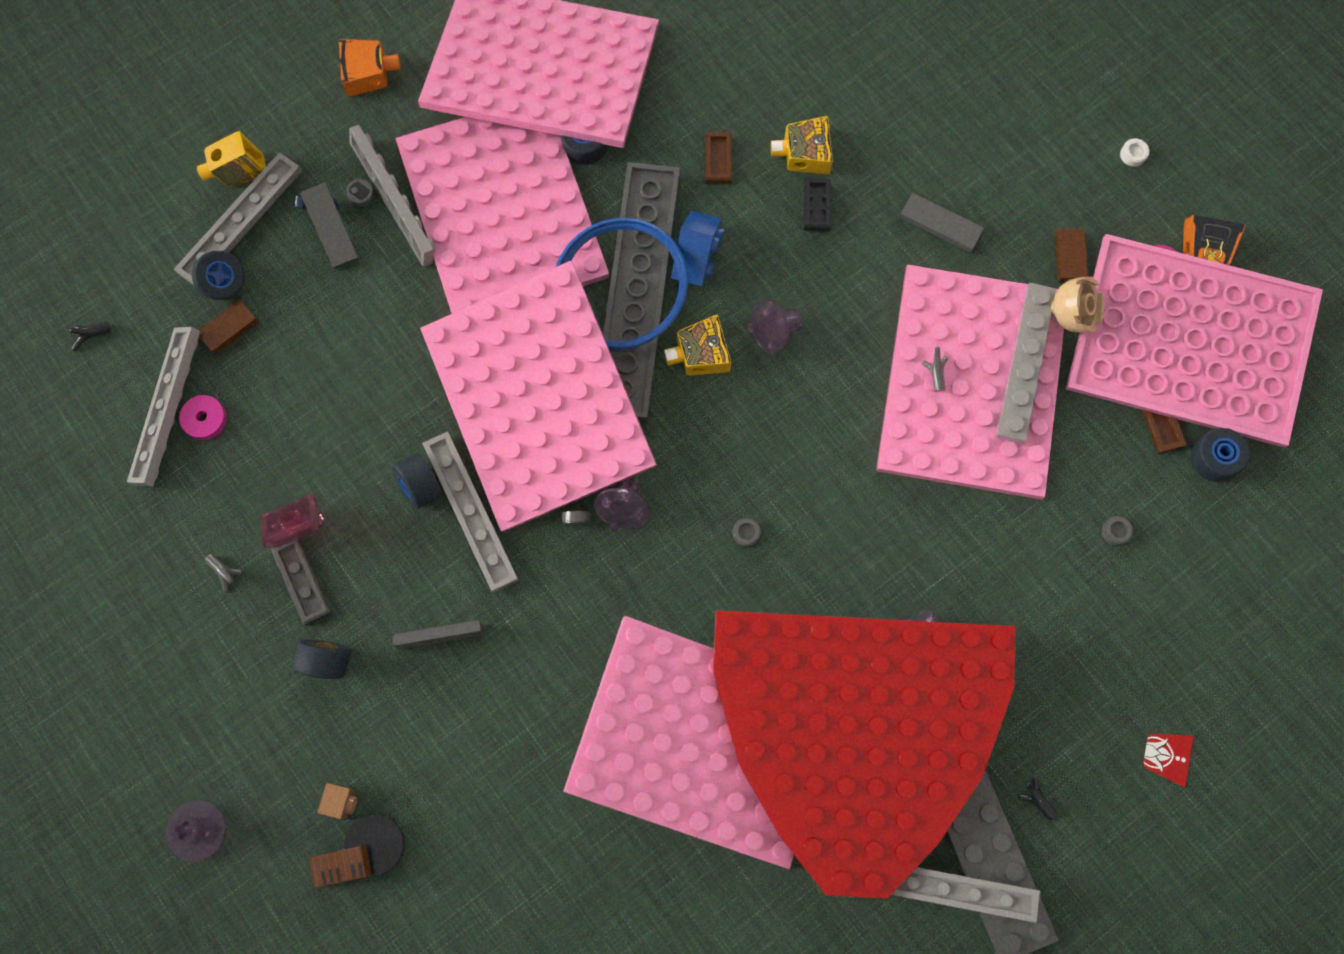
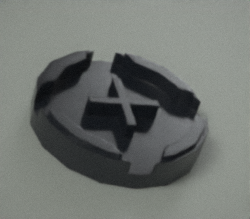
(383, 841)

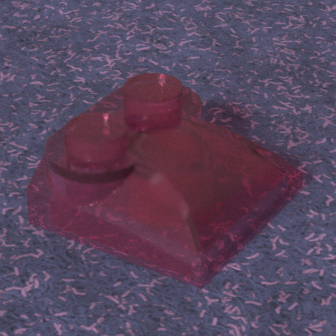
(291, 521)

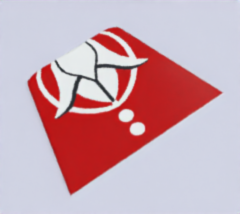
(1169, 756)

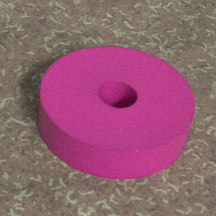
(194, 409)

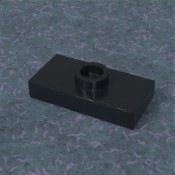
(817, 204)

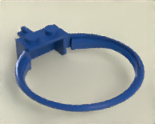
(654, 231)

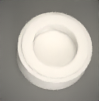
(1134, 152)

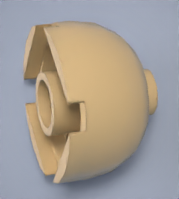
(1078, 305)

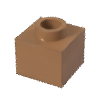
(338, 801)

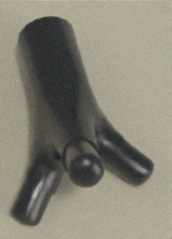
(88, 332)
(1038, 799)

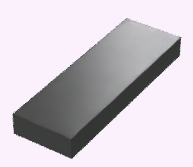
(941, 222)
(329, 225)
(301, 582)
(438, 634)

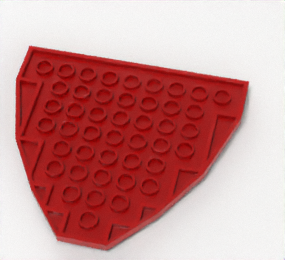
(861, 733)

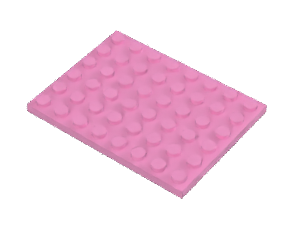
(542, 67)
(496, 206)
(1197, 340)
(538, 397)
(954, 431)
(665, 747)

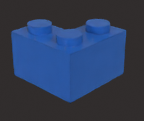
(697, 241)

